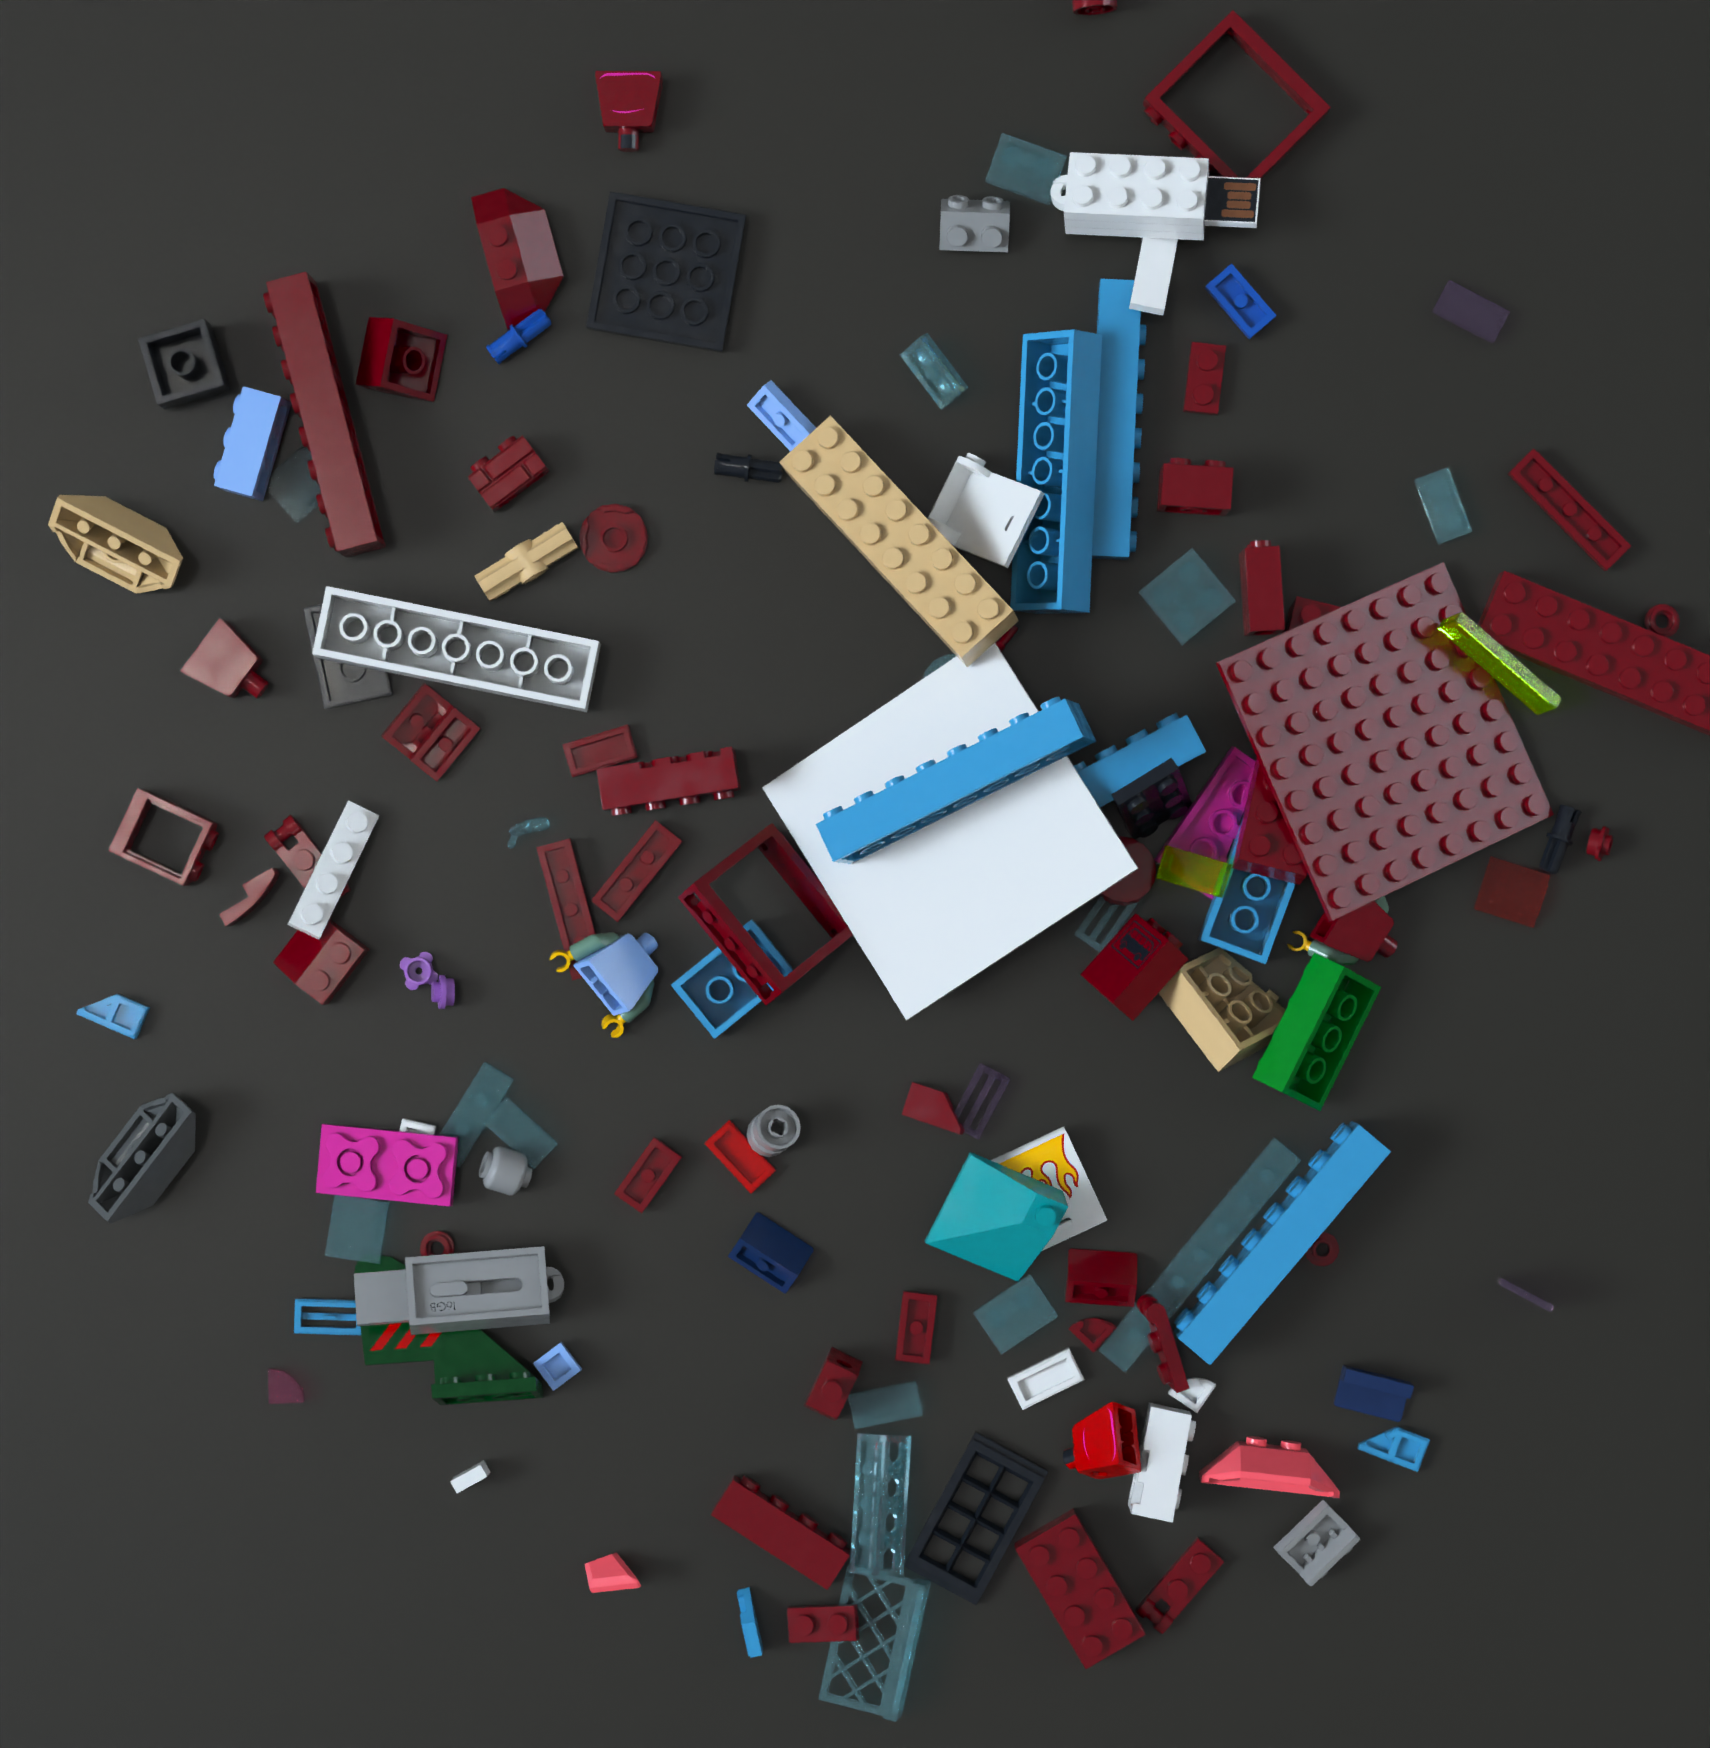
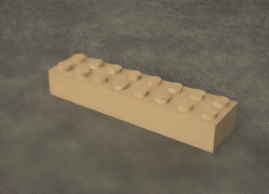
(899, 541)

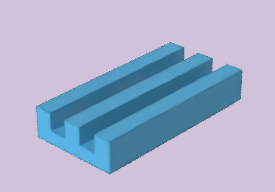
(315, 1302)

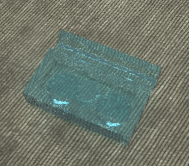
(1025, 168)
(1015, 1314)

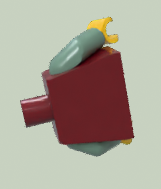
(1352, 935)

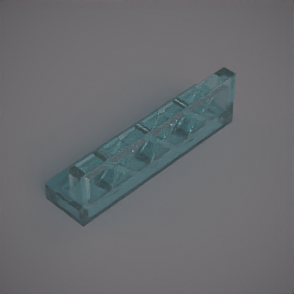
(874, 1504)

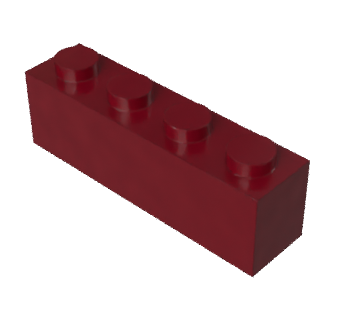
(781, 1532)

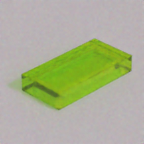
(1194, 871)

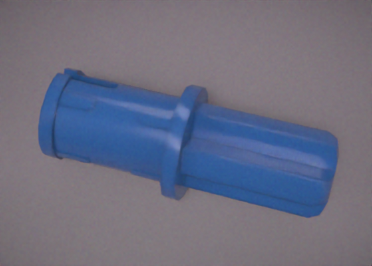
(519, 335)

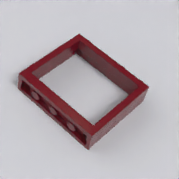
(1271, 63)
(733, 937)

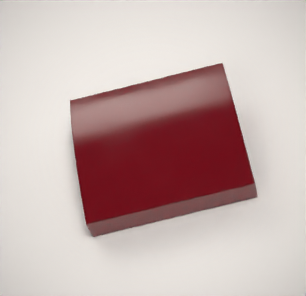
(430, 732)

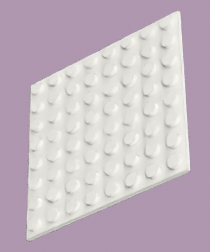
(974, 881)

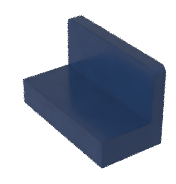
(771, 1252)
(1372, 1393)

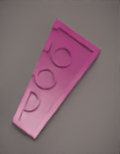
(1217, 810)

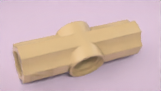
(526, 561)

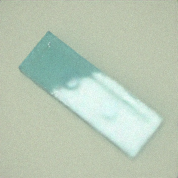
(475, 1106)

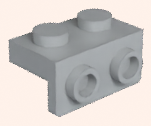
(974, 224)
(1317, 1543)

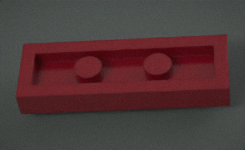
(636, 871)

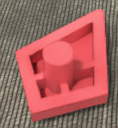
(610, 1574)

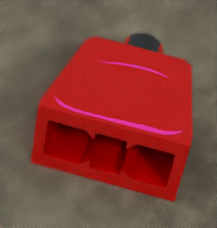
(1105, 1443)

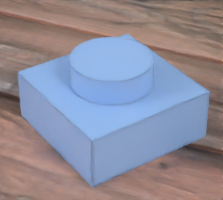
(557, 1366)

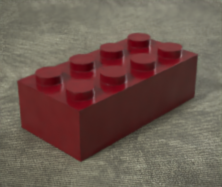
(1079, 1588)

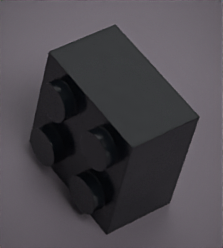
(184, 364)

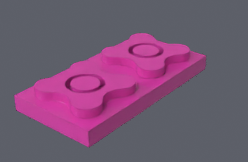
(387, 1165)

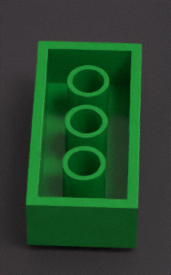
(1316, 1031)

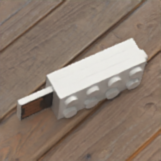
(1151, 197)

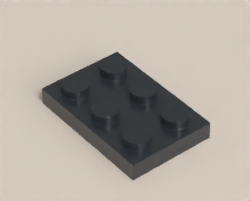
(1152, 799)

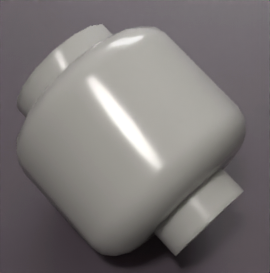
(505, 1170)

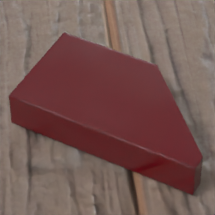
(931, 1108)

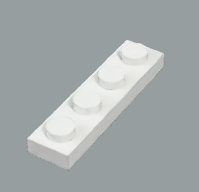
(333, 870)

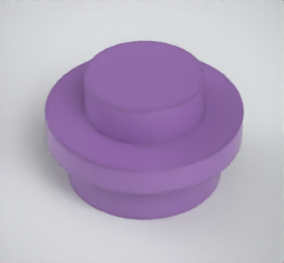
(443, 991)

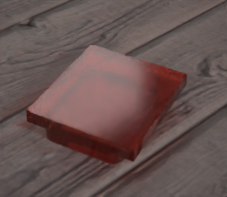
(1512, 892)

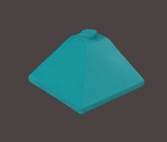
(997, 1217)

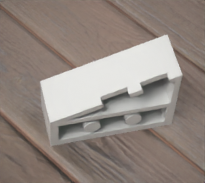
(1163, 1461)

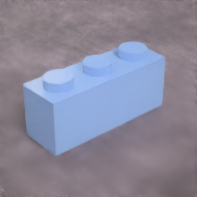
(252, 443)

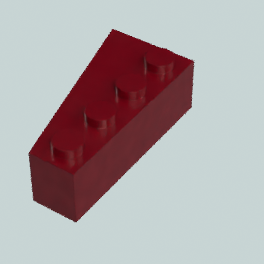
(669, 780)

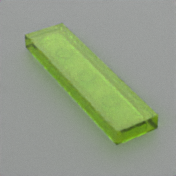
(1499, 663)

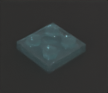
(1187, 596)

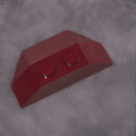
(517, 253)

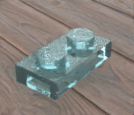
(934, 371)
(1443, 505)

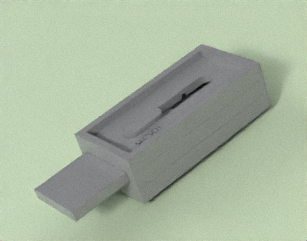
(460, 1291)

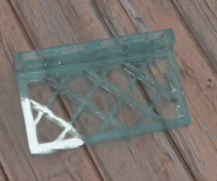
(900, 1657)

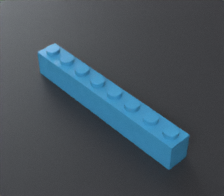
(1117, 421)

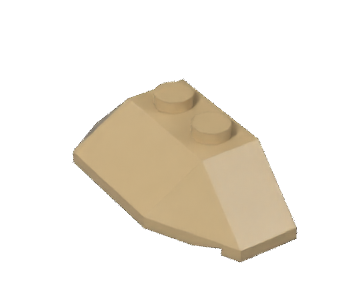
(116, 542)

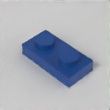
(1240, 301)

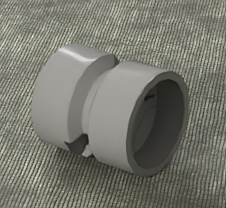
(773, 1130)

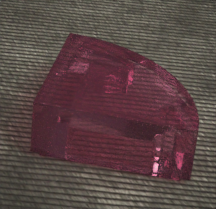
(283, 1388)

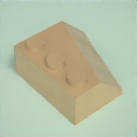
(1222, 1008)

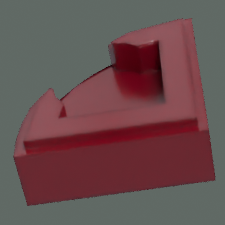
(1092, 1331)

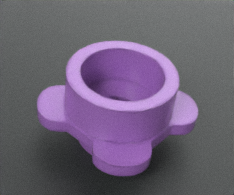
(410, 965)

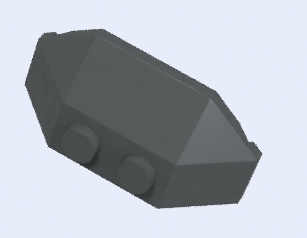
(144, 1158)

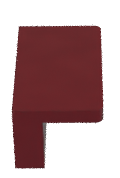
(1101, 1277)

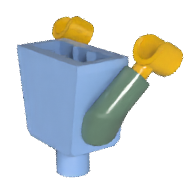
(617, 972)

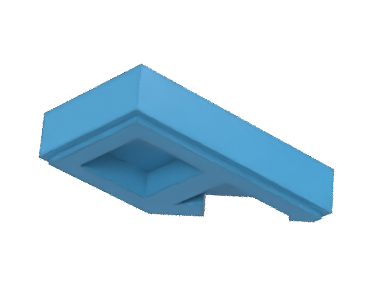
(117, 1014)
(1397, 1447)
(749, 1623)

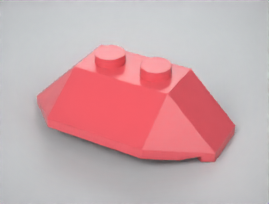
(1269, 1468)

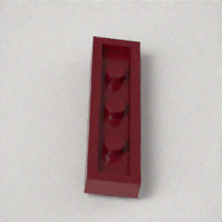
(1569, 509)
(566, 895)

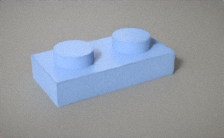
(780, 415)

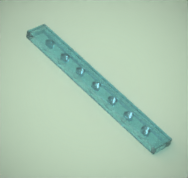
(1203, 1249)

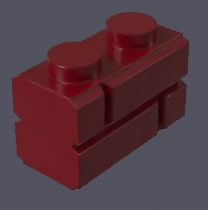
(507, 472)

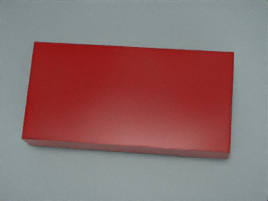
(738, 1157)

